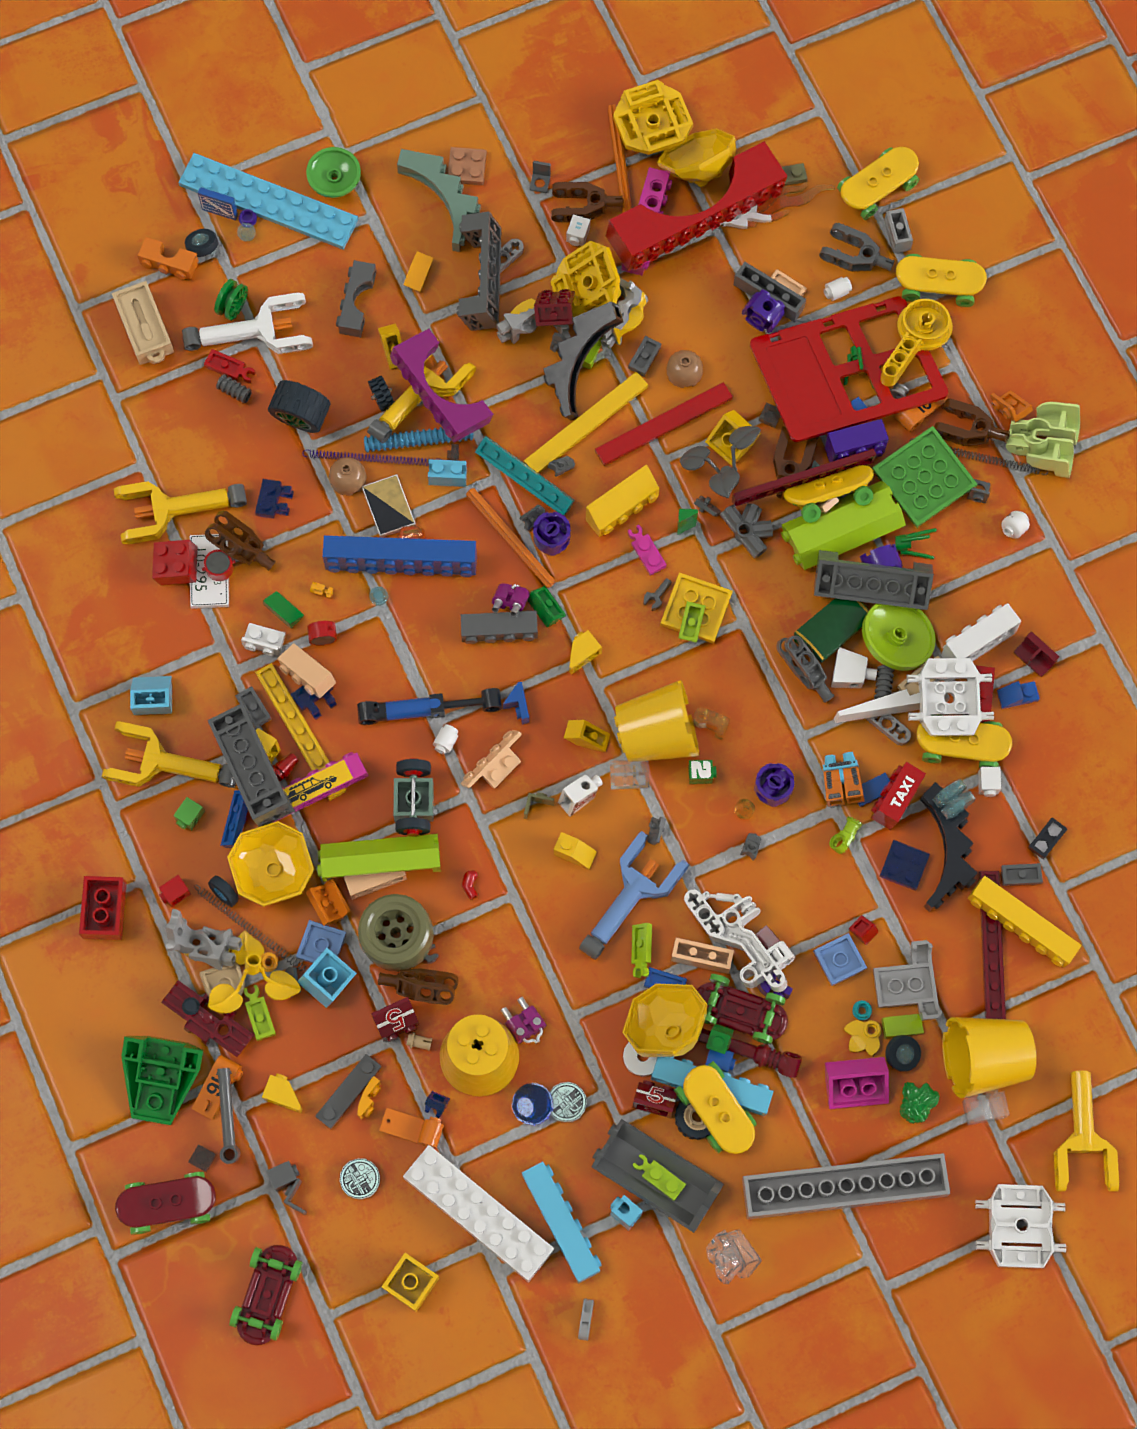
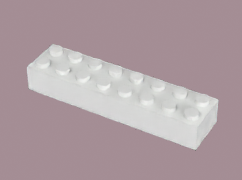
(478, 1213)

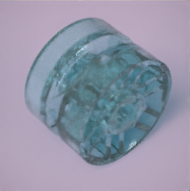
(954, 799)

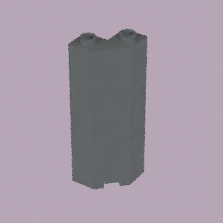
(623, 1150)

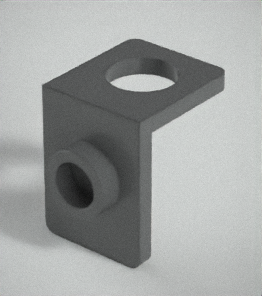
(540, 171)
(979, 495)
(290, 1192)

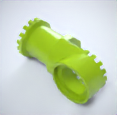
(847, 835)

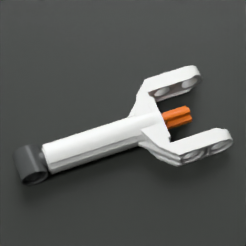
(261, 327)

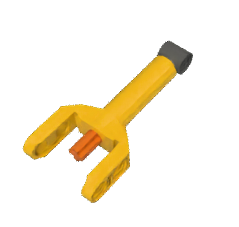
(404, 405)
(165, 508)
(157, 760)

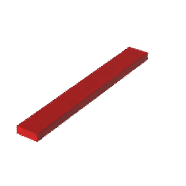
(663, 424)

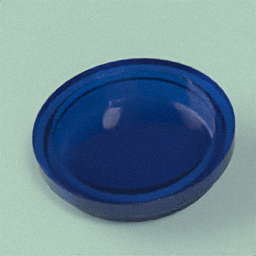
(532, 1104)

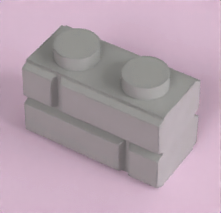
(898, 230)

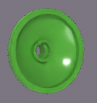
(333, 163)

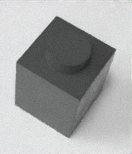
(283, 1175)

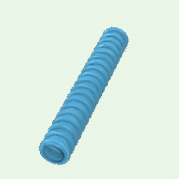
(413, 438)

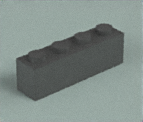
(753, 280)
(499, 626)

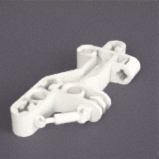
(764, 961)

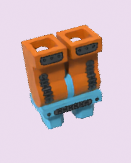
(840, 774)

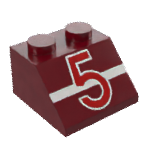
(395, 1020)
(654, 1099)

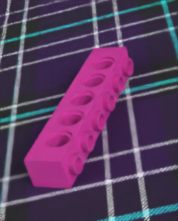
(655, 180)

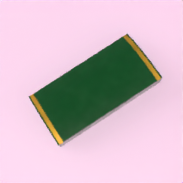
(832, 627)

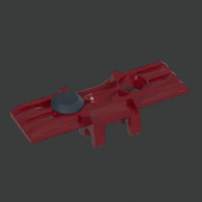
(204, 1024)

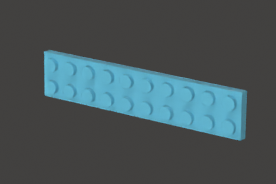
(271, 201)

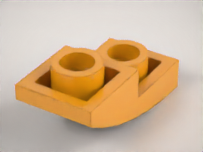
(418, 271)
(366, 1104)

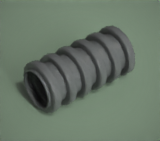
(233, 388)
(884, 681)

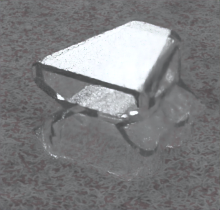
(732, 1255)

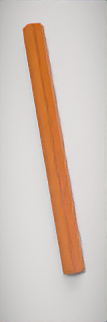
(620, 161)
(510, 538)

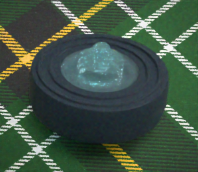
(201, 242)
(903, 1053)

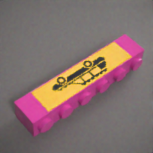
(325, 781)

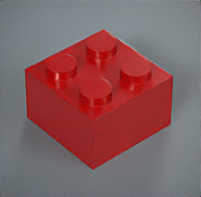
(175, 562)

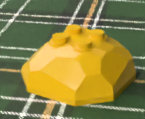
(700, 157)
(270, 863)
(665, 1020)

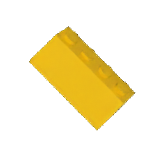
(622, 501)

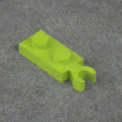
(641, 949)
(259, 1015)
(660, 1178)

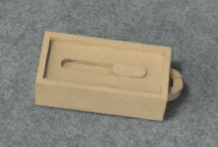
(143, 323)

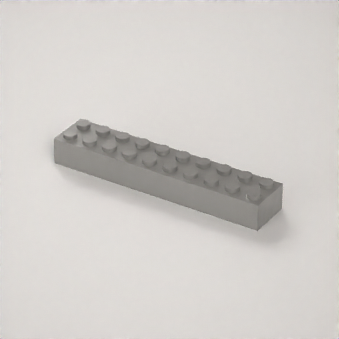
(845, 1186)

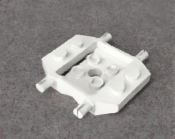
(965, 695)
(1004, 1229)

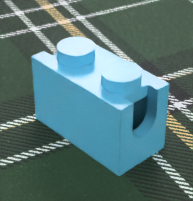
(447, 473)
(625, 1212)

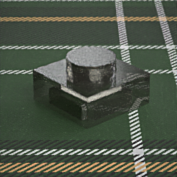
(770, 415)
(453, 454)
(202, 1158)

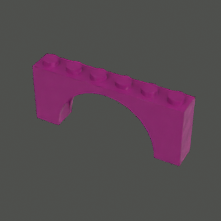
(455, 418)

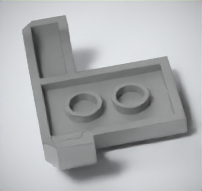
(910, 983)

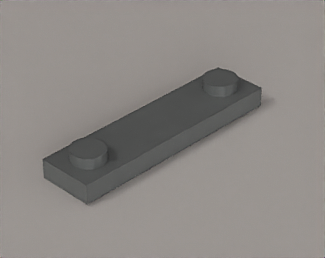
(348, 1091)

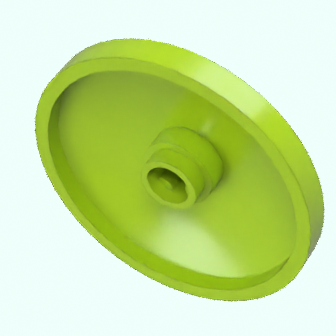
(898, 636)

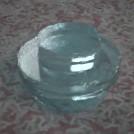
(246, 232)
(378, 596)

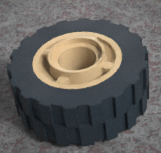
(687, 1125)

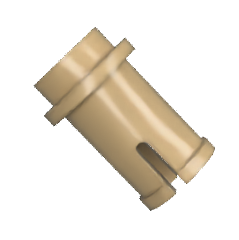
(419, 1041)

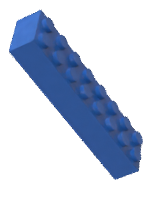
(399, 555)

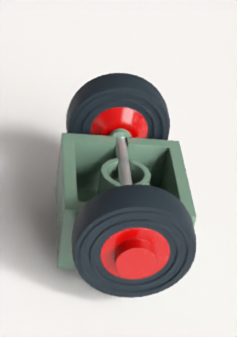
(413, 797)

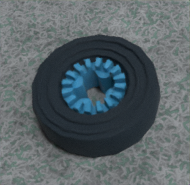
(223, 891)

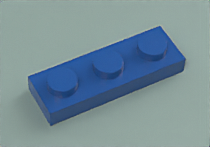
(235, 820)

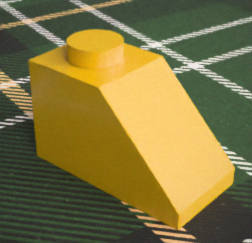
(389, 338)
(583, 651)
(586, 735)
(574, 851)
(281, 1093)

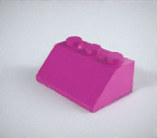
(857, 1082)

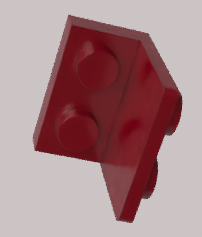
(554, 307)

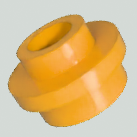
(274, 961)

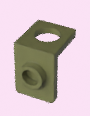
(539, 798)

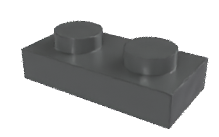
(644, 356)
(254, 706)
(1021, 874)

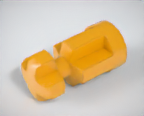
(319, 589)

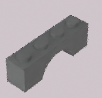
(361, 278)

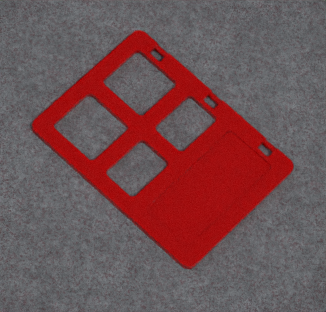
(809, 385)

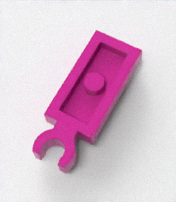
(647, 551)

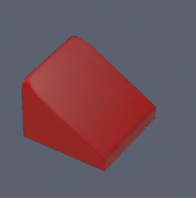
(864, 929)

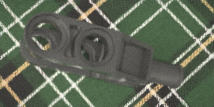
(857, 239)
(808, 673)

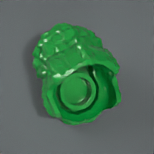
(918, 1102)

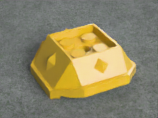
(647, 104)
(591, 275)

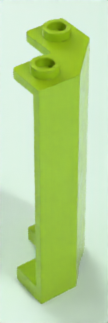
(844, 526)
(379, 856)

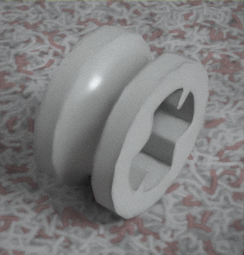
(899, 391)

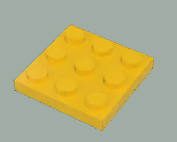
(700, 592)

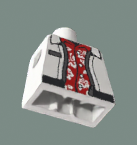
(579, 793)

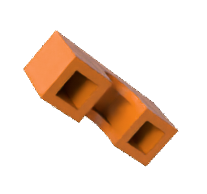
(181, 265)

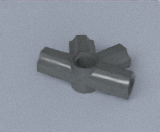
(748, 521)

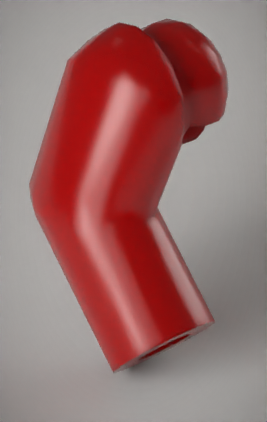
(467, 884)

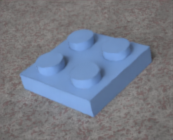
(319, 938)
(840, 959)

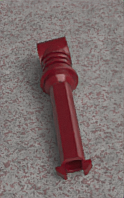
(787, 1063)

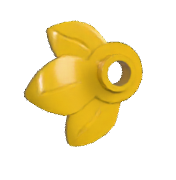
(861, 1038)

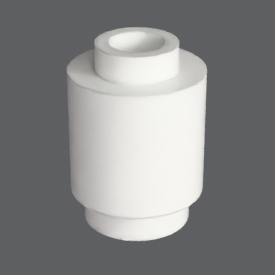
(837, 288)
(445, 739)

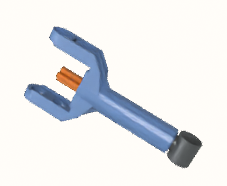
(635, 888)

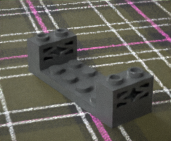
(483, 232)
(873, 582)
(250, 765)

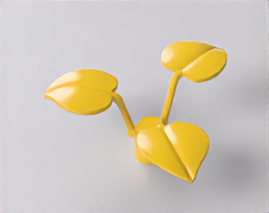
(279, 986)

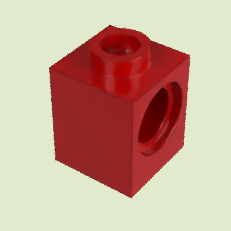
(174, 891)

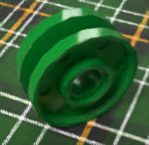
(231, 299)

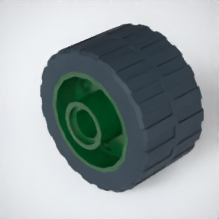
(299, 406)

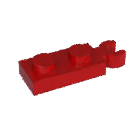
(228, 365)

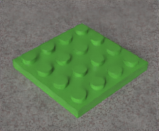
(924, 476)

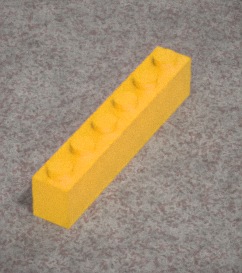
(1024, 922)

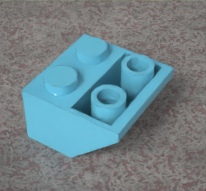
(151, 695)

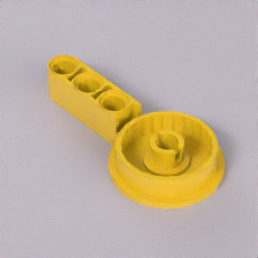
(916, 336)

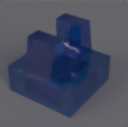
(437, 1102)

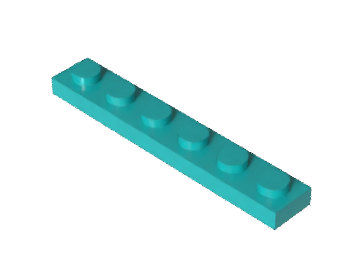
(524, 476)

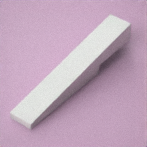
(886, 705)

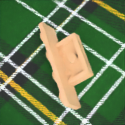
(496, 764)

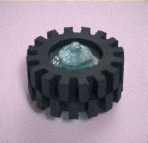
(381, 393)

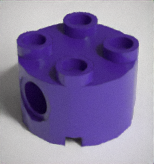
(763, 311)
(551, 533)
(884, 555)
(774, 784)

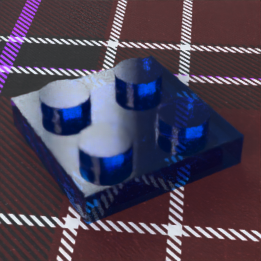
(904, 865)

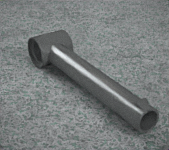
(227, 1115)

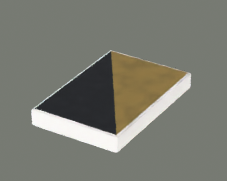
(388, 505)

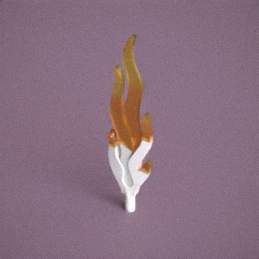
(765, 212)

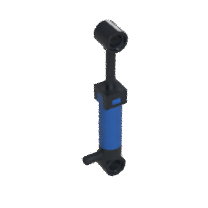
(373, 712)

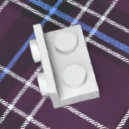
(263, 639)

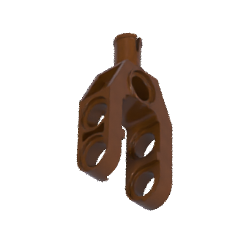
(582, 190)
(972, 436)
(781, 465)
(246, 546)
(411, 981)

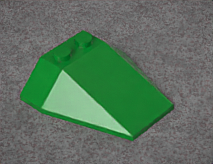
(158, 1076)

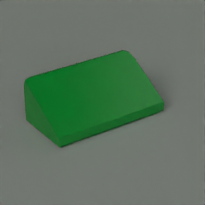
(686, 520)
(546, 606)
(283, 609)

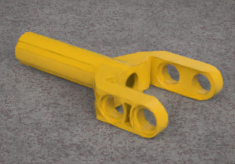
(1084, 1138)

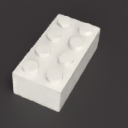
(984, 635)

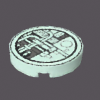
(568, 1102)
(359, 1178)

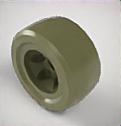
(404, 955)

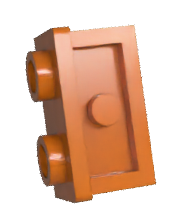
(1011, 406)
(328, 902)

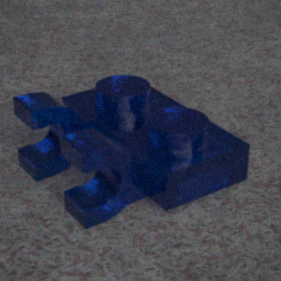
(269, 496)
(305, 700)

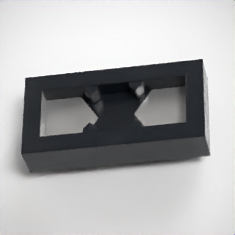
(1047, 838)

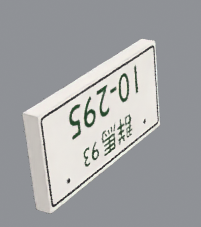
(207, 592)

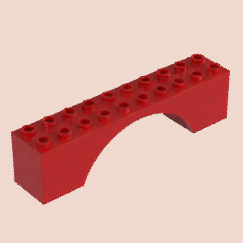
(644, 234)

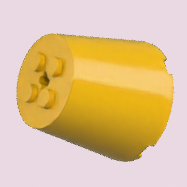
(657, 725)
(987, 1054)
(484, 1070)

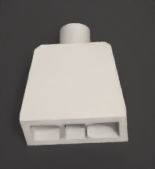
(851, 670)

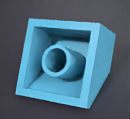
(326, 977)

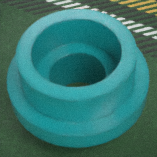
(862, 1004)

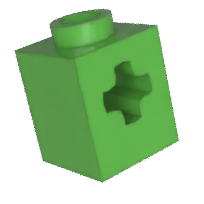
(188, 814)

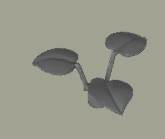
(728, 476)

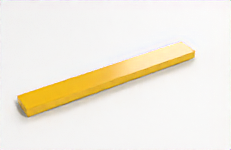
(586, 423)
(294, 720)

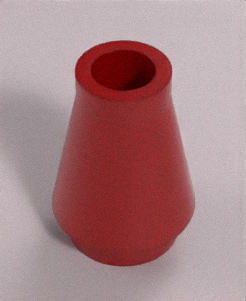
(285, 766)

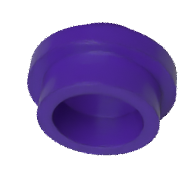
(247, 216)

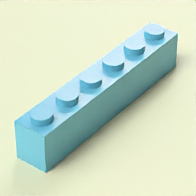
(749, 1096)
(560, 1221)

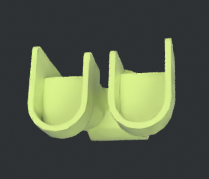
(1060, 425)

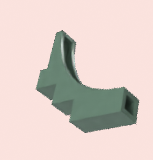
(431, 171)

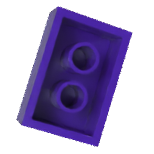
(857, 440)

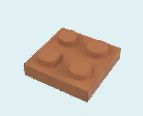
(468, 165)

